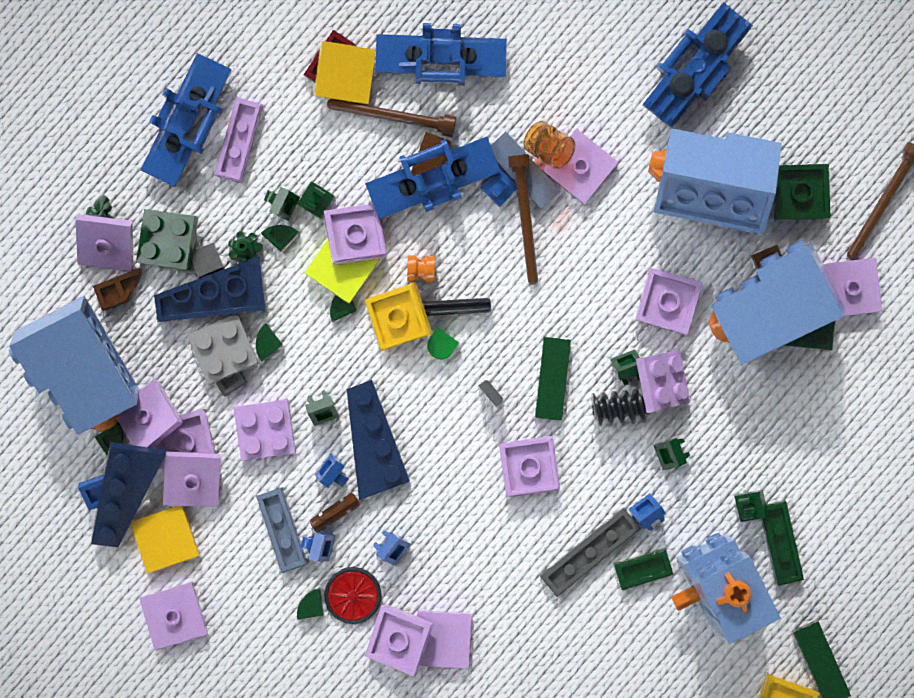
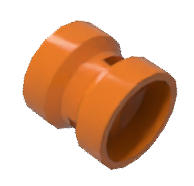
(421, 269)

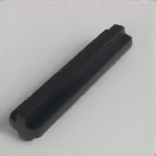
(457, 306)

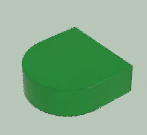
(441, 344)

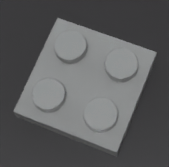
(223, 349)

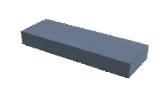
(540, 187)
(282, 529)

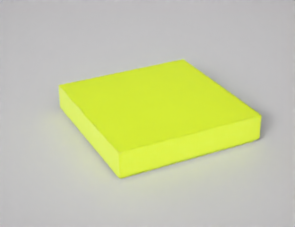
(339, 279)

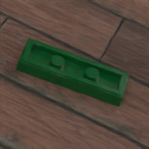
(552, 378)
(782, 544)
(821, 661)

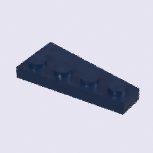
(221, 293)
(374, 446)
(124, 485)

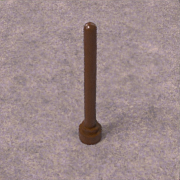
(443, 124)
(520, 165)
(883, 202)

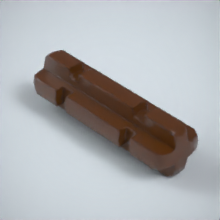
(334, 512)

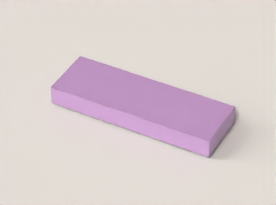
(238, 140)

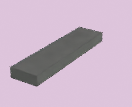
(590, 551)

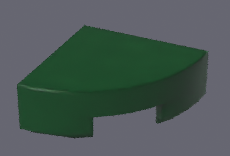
(280, 235)
(340, 308)
(266, 342)
(113, 434)
(311, 605)

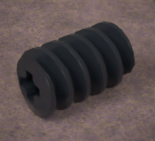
(618, 407)

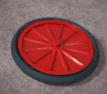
(353, 595)

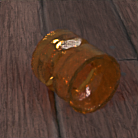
(549, 144)

